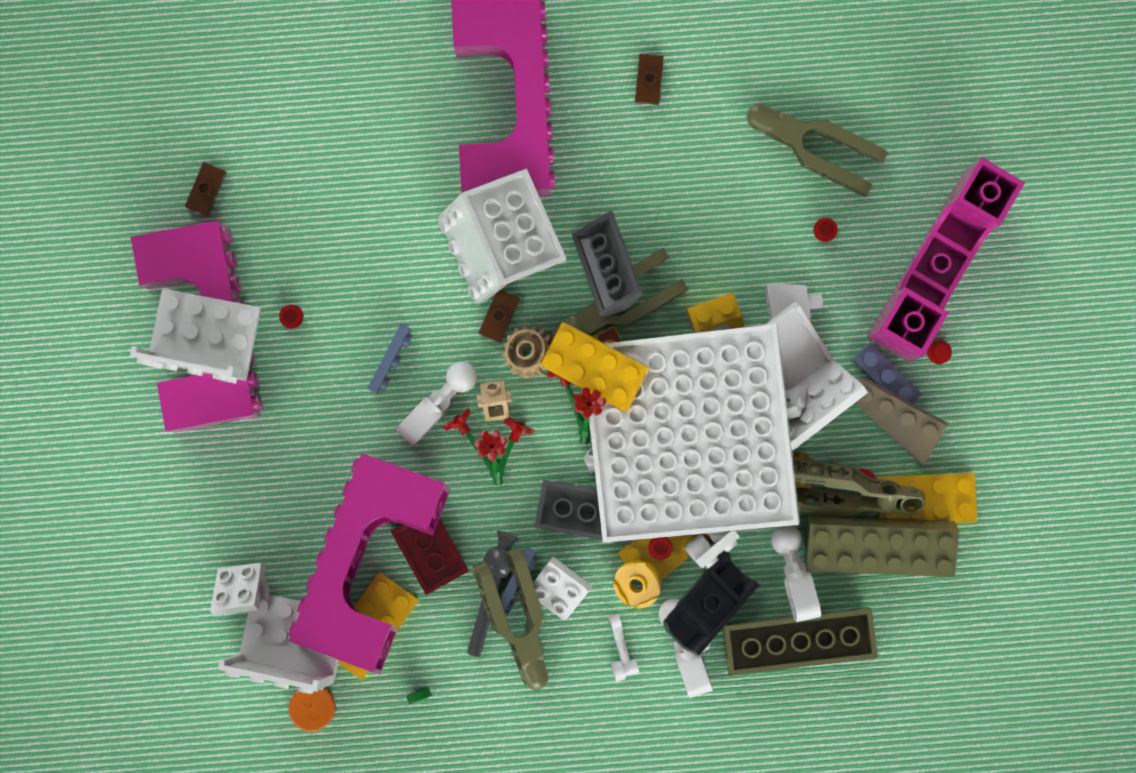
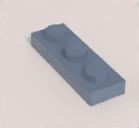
(391, 359)
(884, 373)
(513, 586)

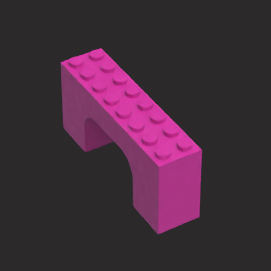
(515, 34)
(964, 222)
(203, 258)
(372, 498)

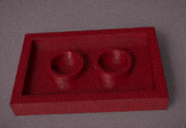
(430, 557)

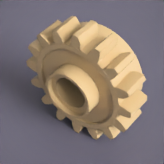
(517, 346)

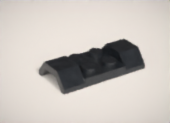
(709, 605)

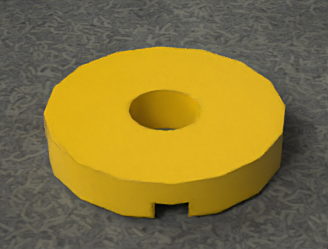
(646, 574)

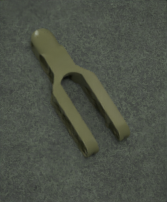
(791, 132)
(590, 321)
(873, 494)
(526, 647)

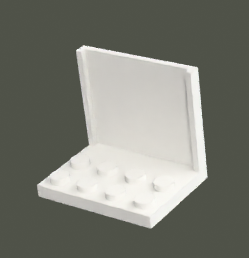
(500, 234)
(201, 336)
(810, 364)
(270, 655)

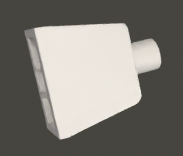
(783, 295)

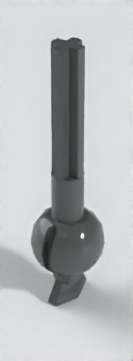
(500, 565)

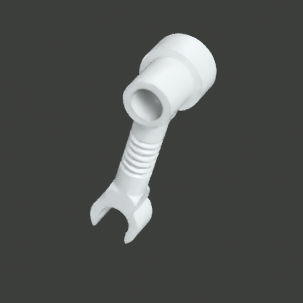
(624, 666)

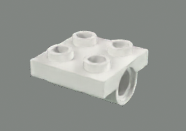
(705, 552)
(560, 588)
(239, 589)

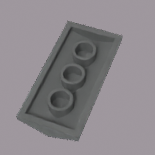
(607, 265)
(570, 510)

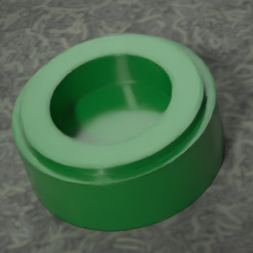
(418, 695)

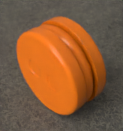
(313, 710)

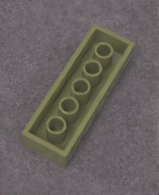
(881, 546)
(790, 644)

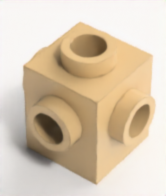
(494, 400)

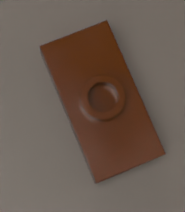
(649, 79)
(205, 189)
(499, 316)

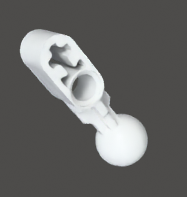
(460, 378)
(798, 582)
(690, 666)

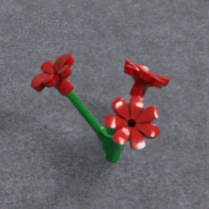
(587, 403)
(491, 445)

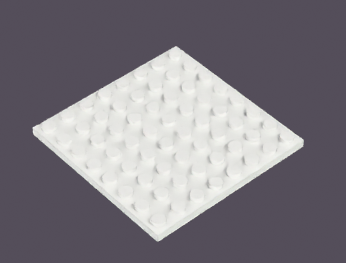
(700, 439)

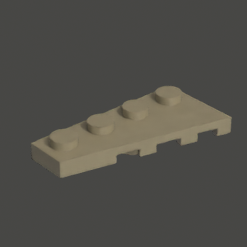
(902, 420)

